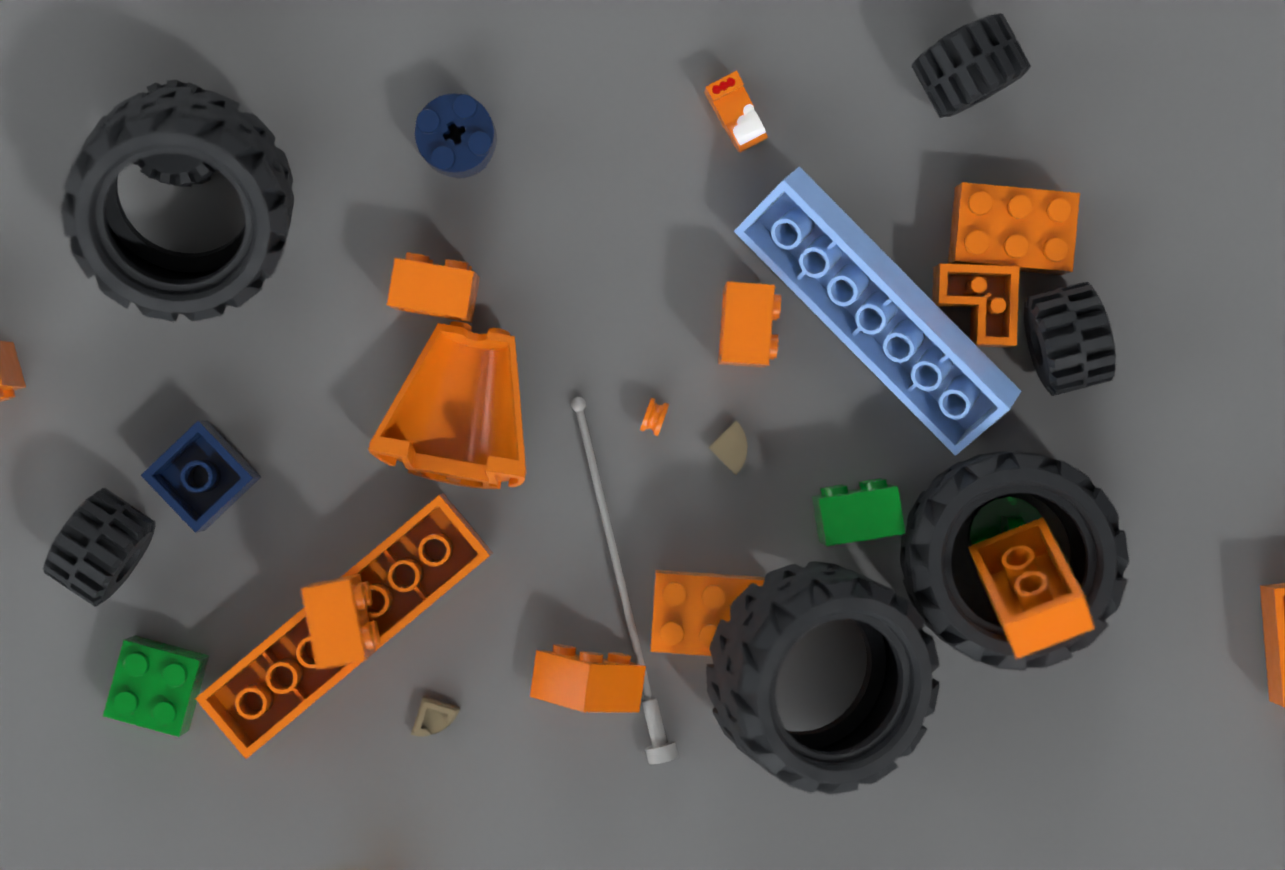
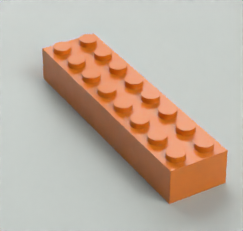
(404, 579)

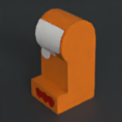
(736, 111)

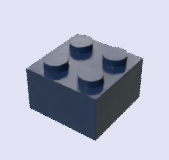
(200, 476)

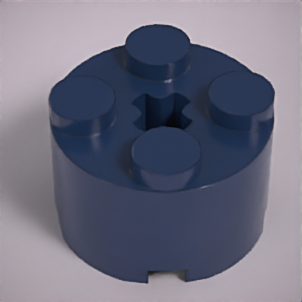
(435, 127)

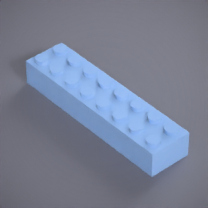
(878, 311)

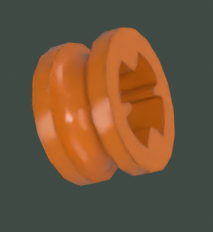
(654, 417)

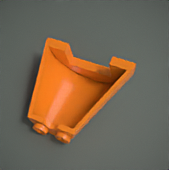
(458, 412)

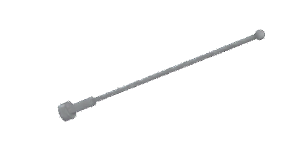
(661, 750)

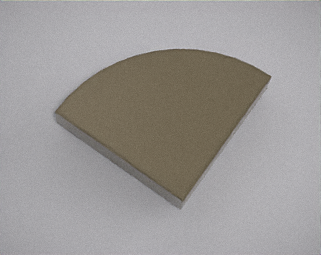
(731, 447)
(433, 717)

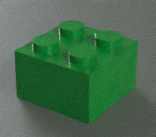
(858, 513)
(155, 685)

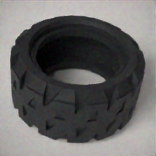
(165, 280)
(1089, 520)
(886, 712)

